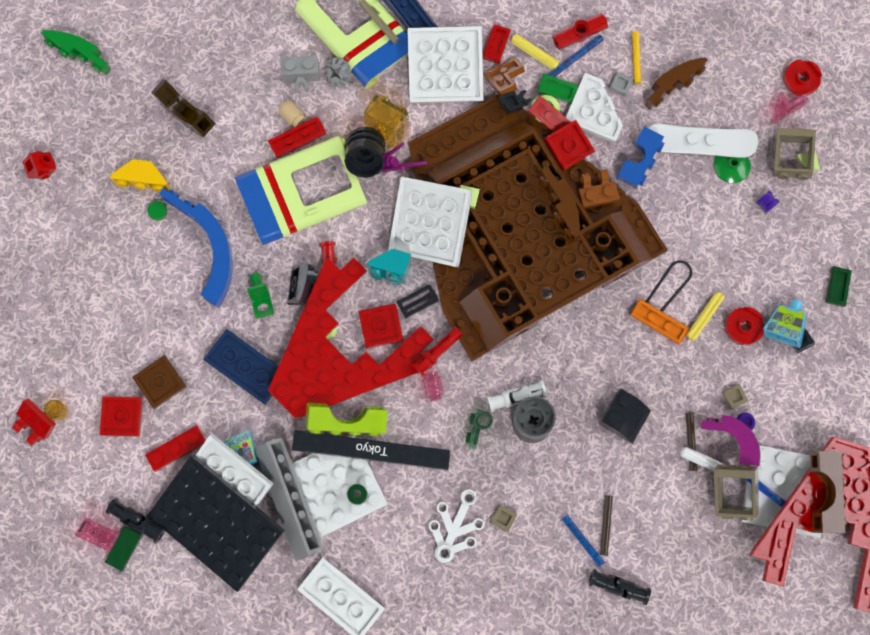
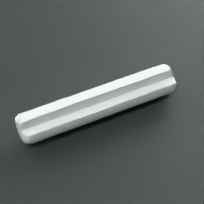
(699, 458)

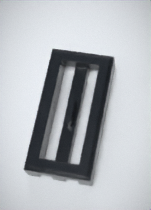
(420, 308)

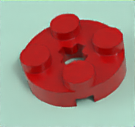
(797, 86)
(755, 326)

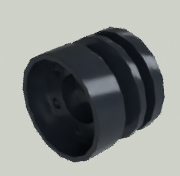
(365, 152)

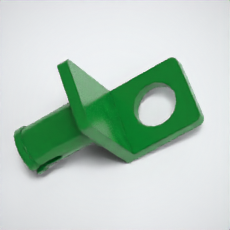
(259, 295)

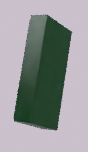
(838, 286)
(123, 548)

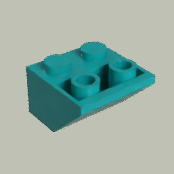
(390, 265)

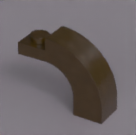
(182, 110)

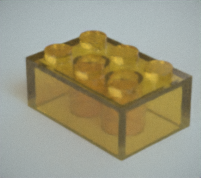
(388, 119)

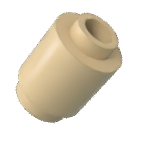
(291, 114)

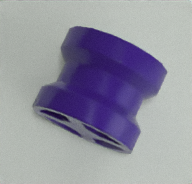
(767, 202)

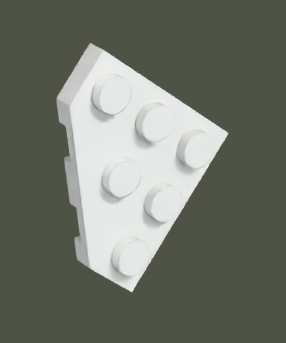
(595, 110)

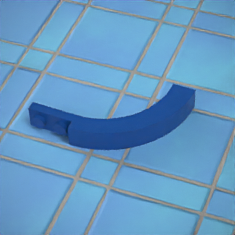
(222, 268)

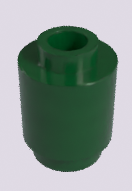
(357, 501)

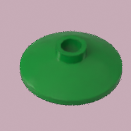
(731, 173)

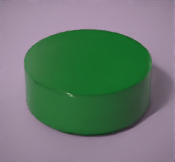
(157, 211)

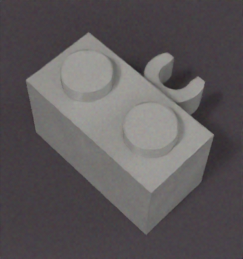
(300, 70)

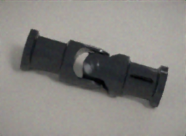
(133, 519)
(622, 587)

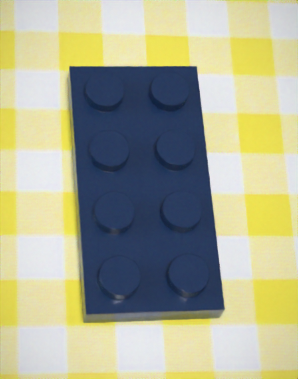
(242, 365)

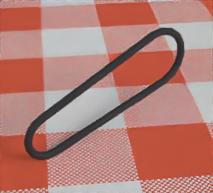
(657, 286)

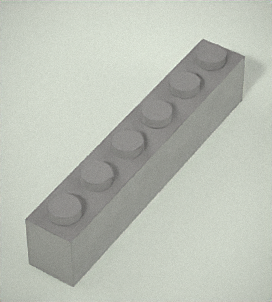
(289, 499)

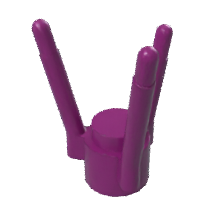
(391, 163)

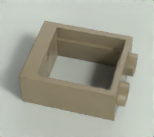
(794, 136)
(736, 471)

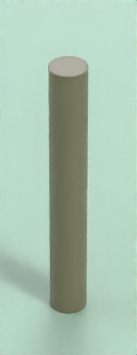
(381, 24)

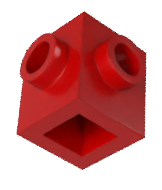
(39, 165)

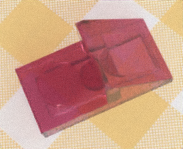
(785, 108)
(96, 534)

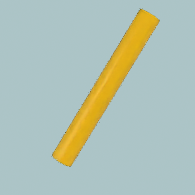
(636, 57)

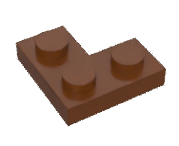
(501, 76)

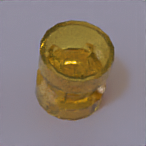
(54, 407)

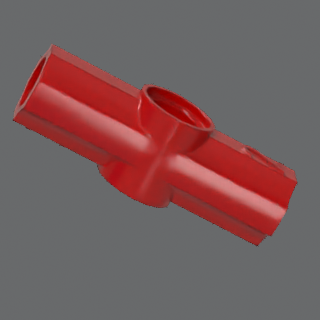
(589, 27)

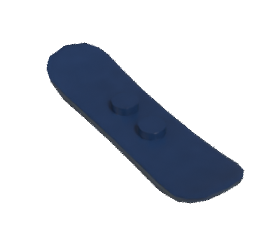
(410, 13)

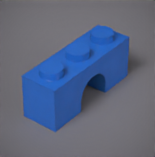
(649, 143)

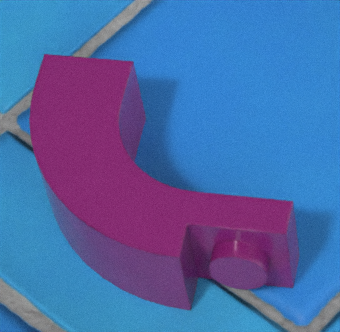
(748, 443)

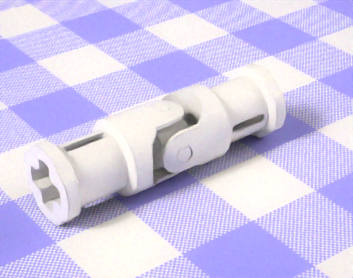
(517, 395)

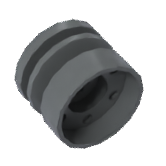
(536, 409)

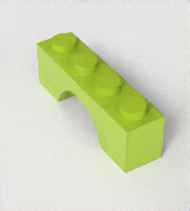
(371, 421)

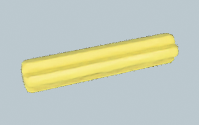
(534, 51)
(705, 316)

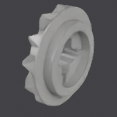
(344, 73)

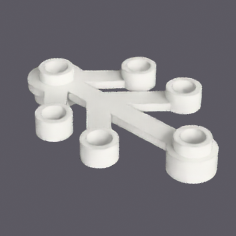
(454, 529)

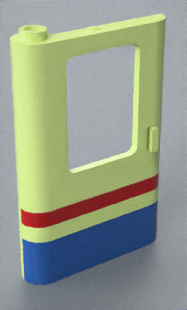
(365, 49)
(276, 202)

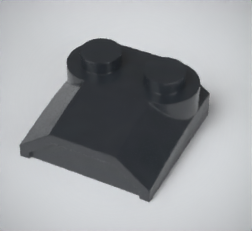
(300, 282)

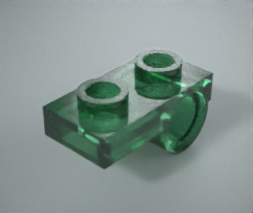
(472, 437)

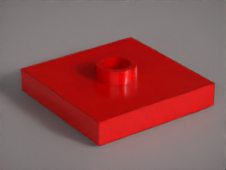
(569, 145)
(381, 326)
(121, 416)

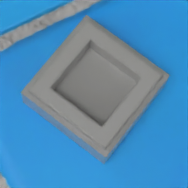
(621, 84)

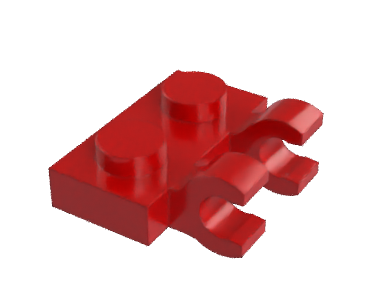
(36, 419)

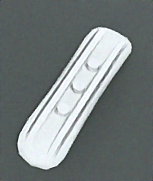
(707, 141)

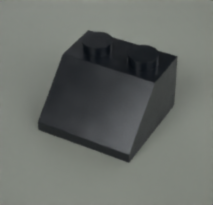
(625, 416)

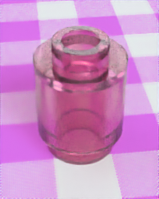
(433, 386)

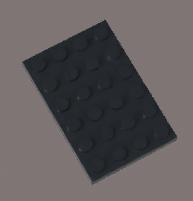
(215, 522)

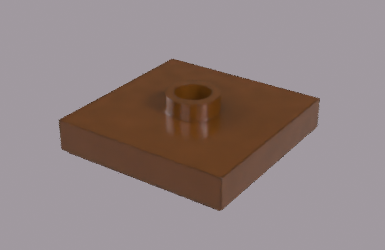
(159, 382)

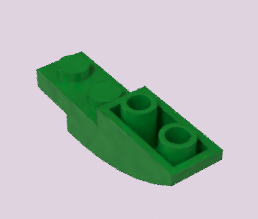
(75, 46)

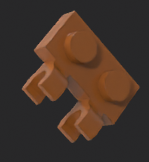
(600, 194)

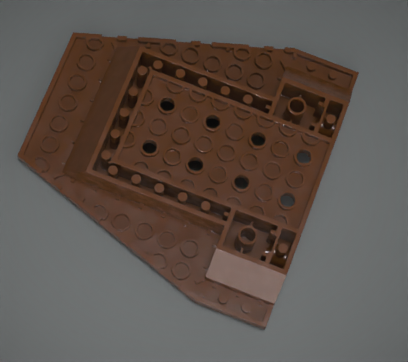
(492, 291)

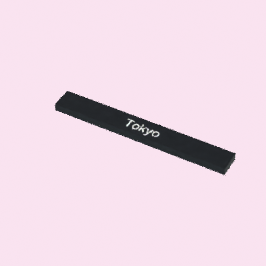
(371, 450)

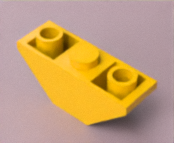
(140, 175)

